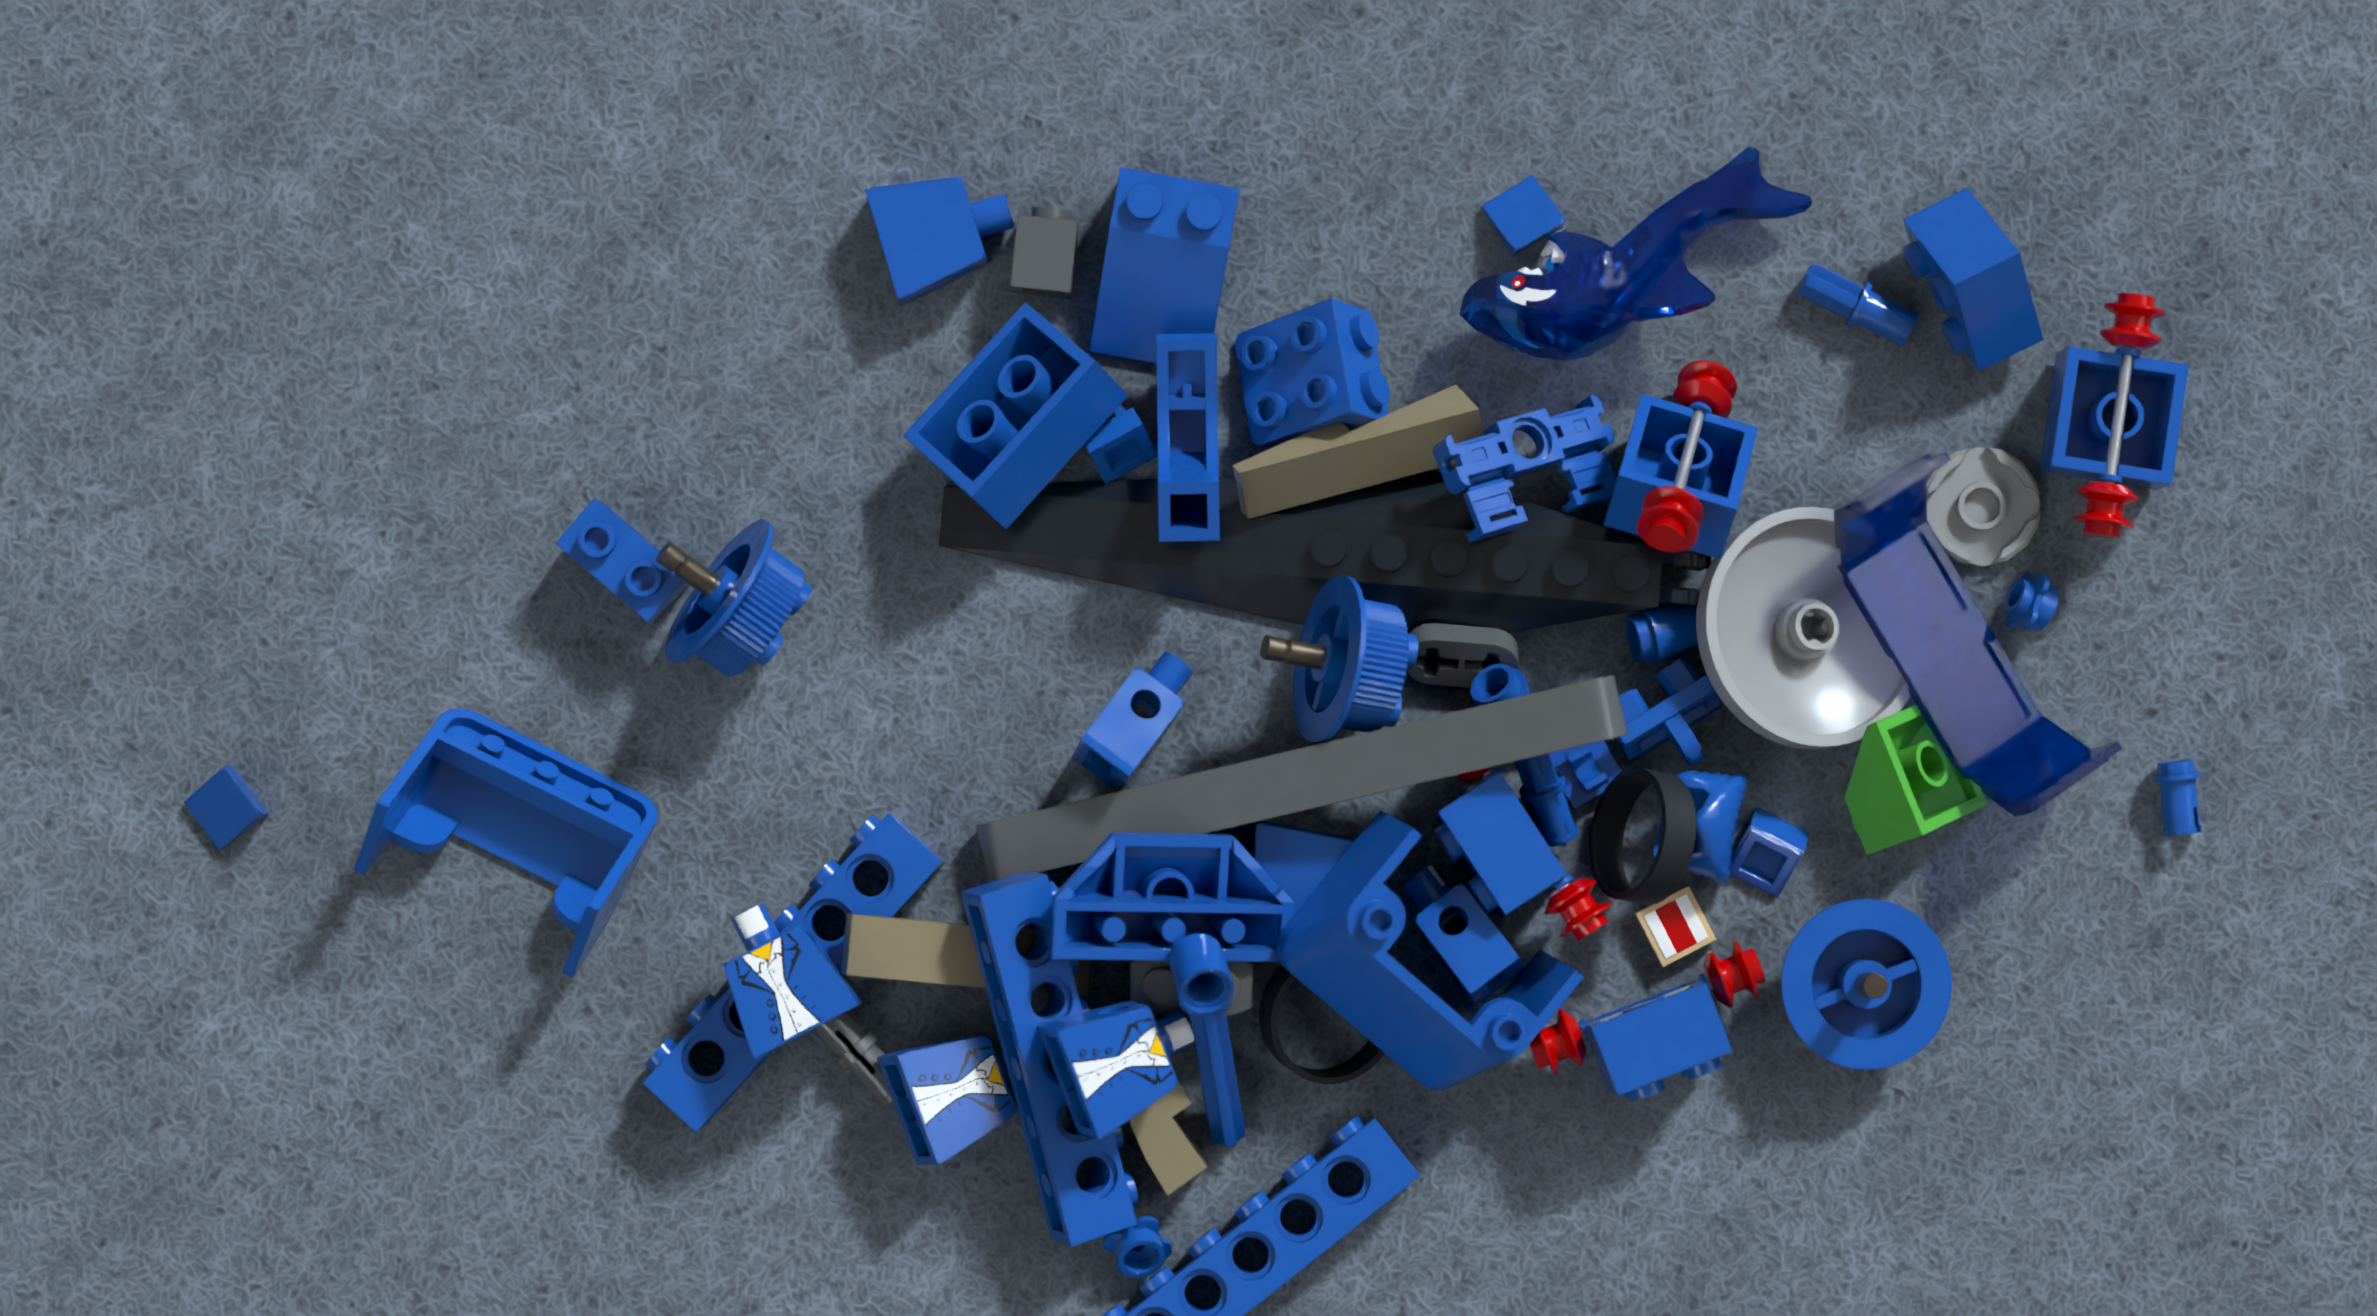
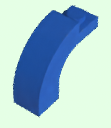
(1187, 437)

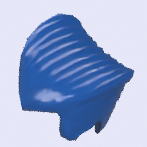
(1717, 806)

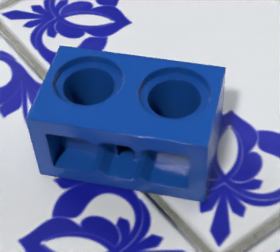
(622, 561)

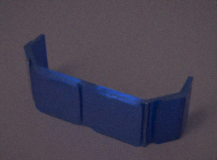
(1949, 650)

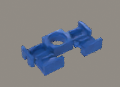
(1492, 462)

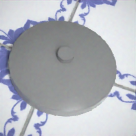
(1790, 639)

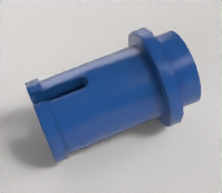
(2179, 797)

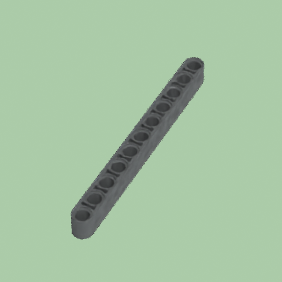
(1310, 776)

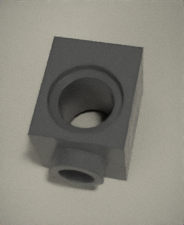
(1045, 253)

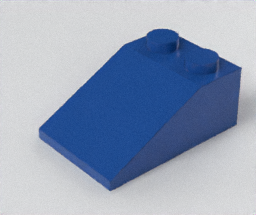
(1162, 262)

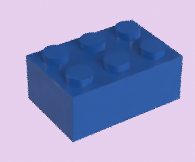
(1016, 415)

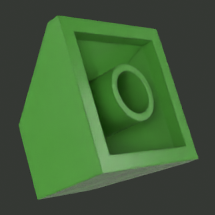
(1905, 783)

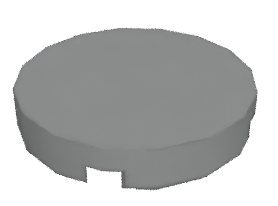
(1963, 515)

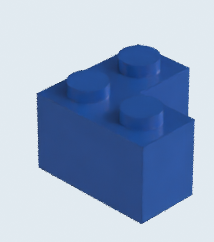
(1973, 279)

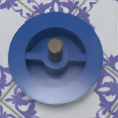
(735, 601)
(1346, 662)
(1866, 984)

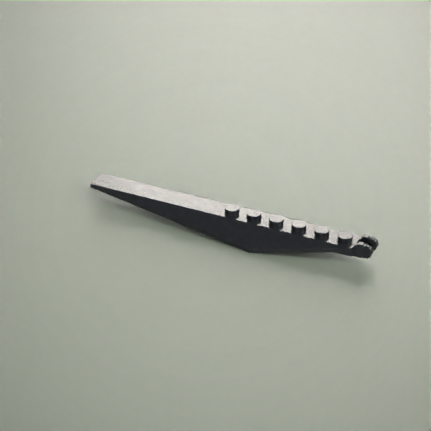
(1394, 538)

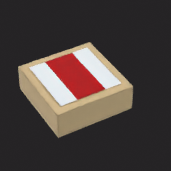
(1675, 926)

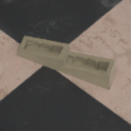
(1343, 460)

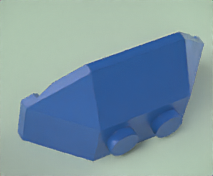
(1158, 887)

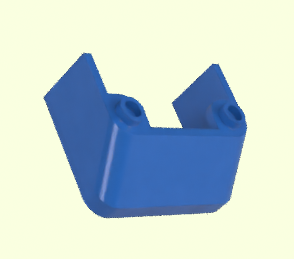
(523, 807)
(1341, 955)

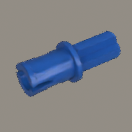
(1857, 303)
(1545, 794)

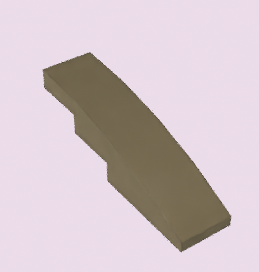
(925, 952)

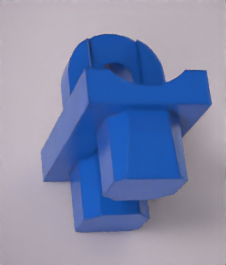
(1687, 703)

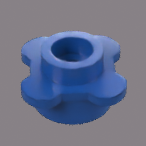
(2031, 602)
(1139, 1248)

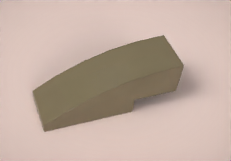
(1165, 1142)

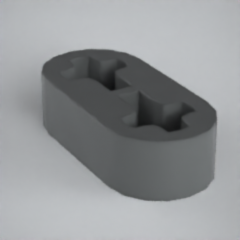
(1460, 653)

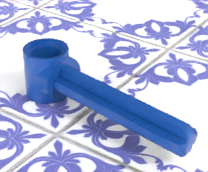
(1204, 991)

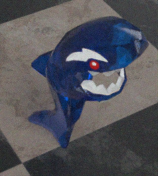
(1604, 290)

